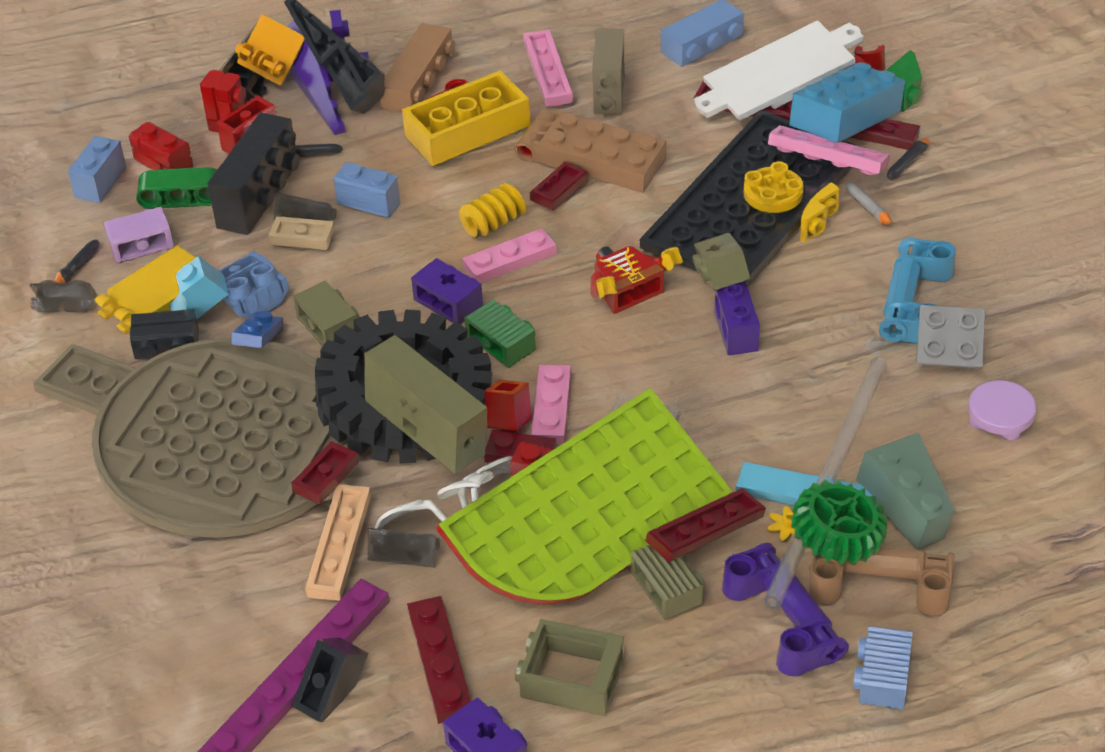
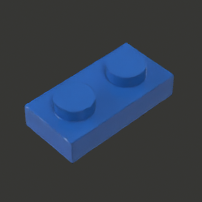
(257, 330)

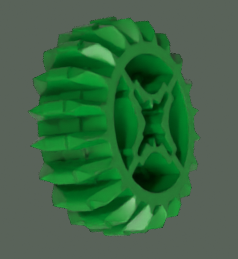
(839, 522)

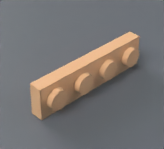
(338, 542)

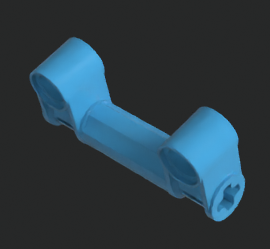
(927, 261)

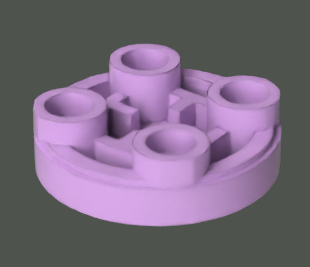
(1002, 408)

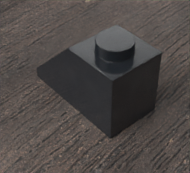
(329, 677)

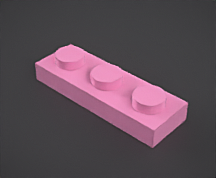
(509, 255)
(552, 402)

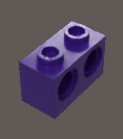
(737, 319)

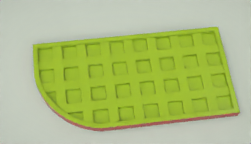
(584, 506)

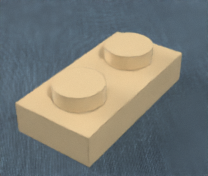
(301, 233)

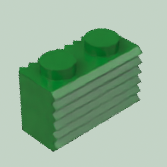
(501, 332)

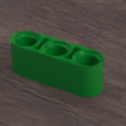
(174, 188)

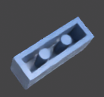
(702, 32)

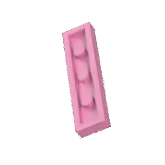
(547, 68)
(817, 148)

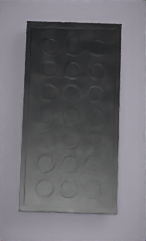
(717, 202)

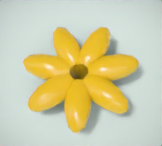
(782, 523)

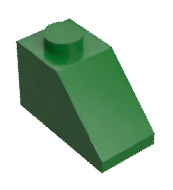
(908, 69)

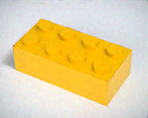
(466, 117)

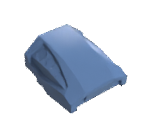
(253, 285)

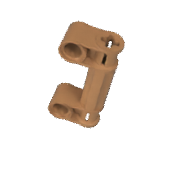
(931, 572)

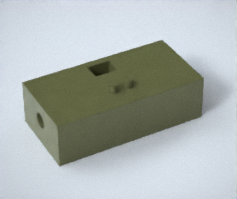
(425, 404)

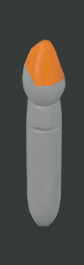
(868, 203)

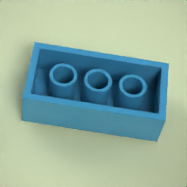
(847, 102)

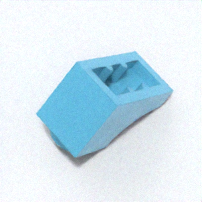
(199, 287)

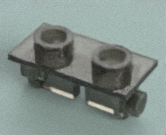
(302, 208)
(77, 296)
(402, 547)

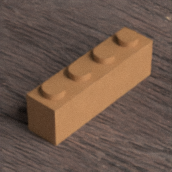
(417, 67)

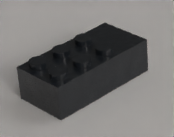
(253, 173)

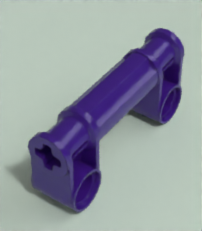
(812, 639)

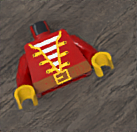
(630, 276)

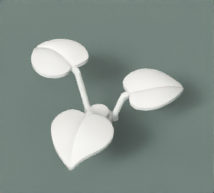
(471, 482)

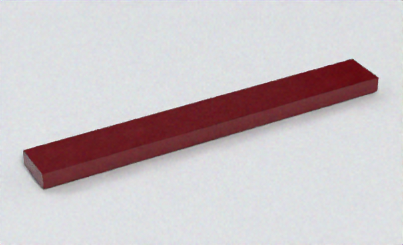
(886, 132)

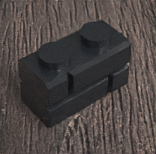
(162, 331)

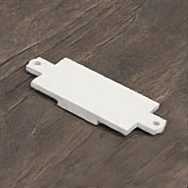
(778, 70)

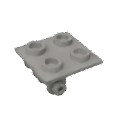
(950, 336)

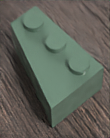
(908, 489)

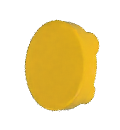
(773, 188)

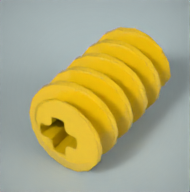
(492, 209)

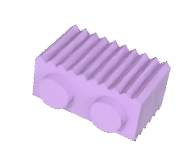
(138, 234)

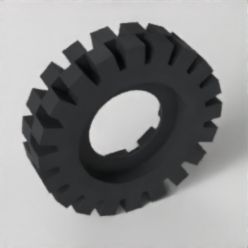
(342, 377)

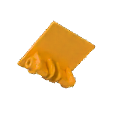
(270, 49)

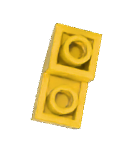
(820, 207)

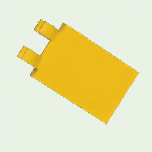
(145, 290)

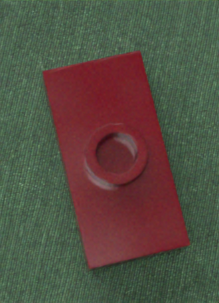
(558, 186)

